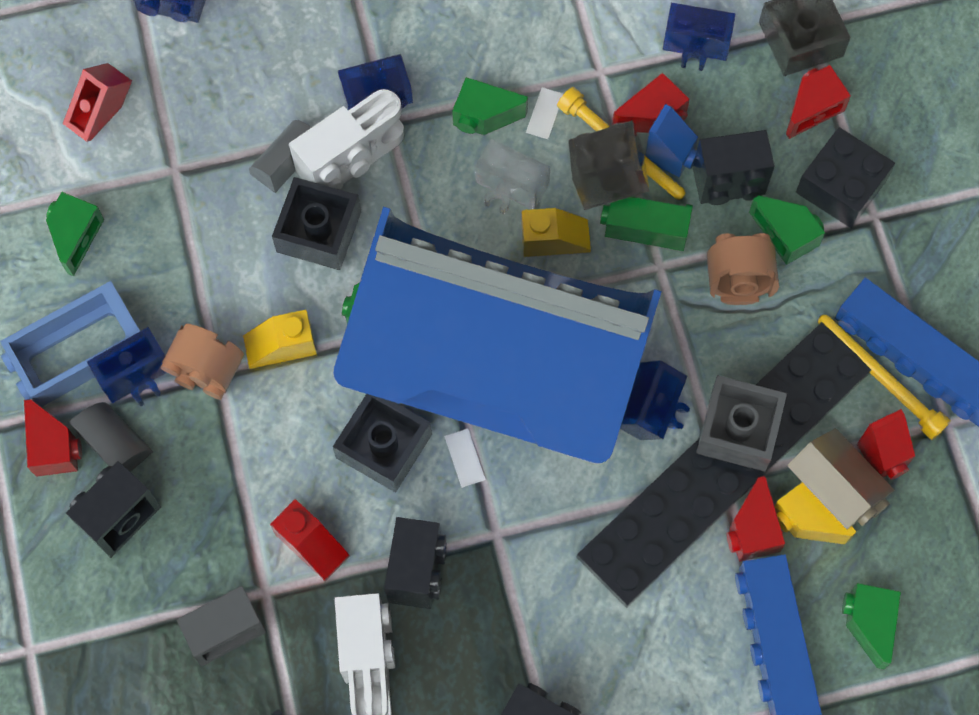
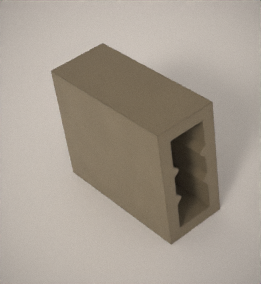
(842, 479)

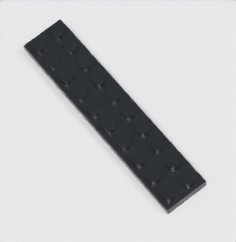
(701, 488)

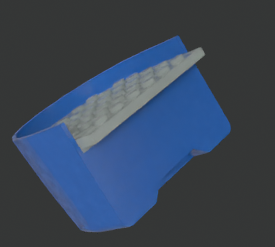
(494, 341)

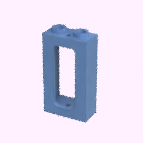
(56, 328)

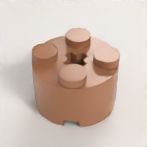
(742, 268)
(202, 360)

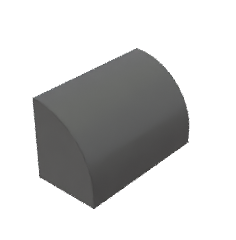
(276, 163)
(110, 436)
(221, 626)

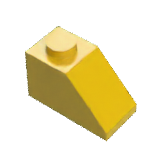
(553, 232)
(280, 340)
(809, 519)

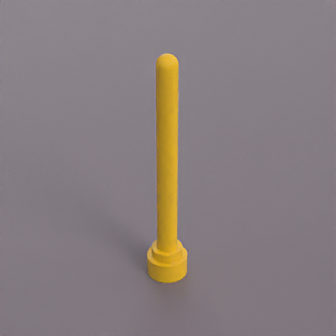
(574, 104)
(931, 420)

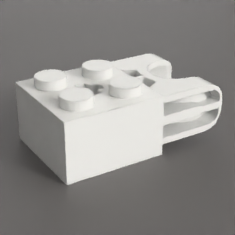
(349, 140)
(365, 652)

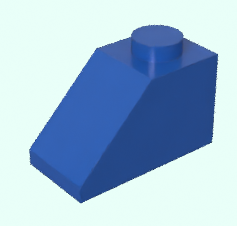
(671, 142)

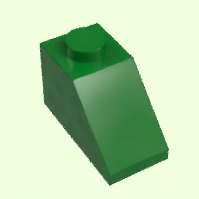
(486, 108)
(789, 225)
(72, 228)
(873, 620)

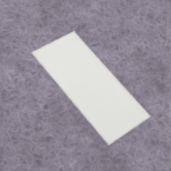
(544, 113)
(464, 458)

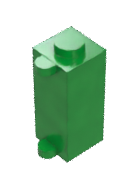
(647, 222)

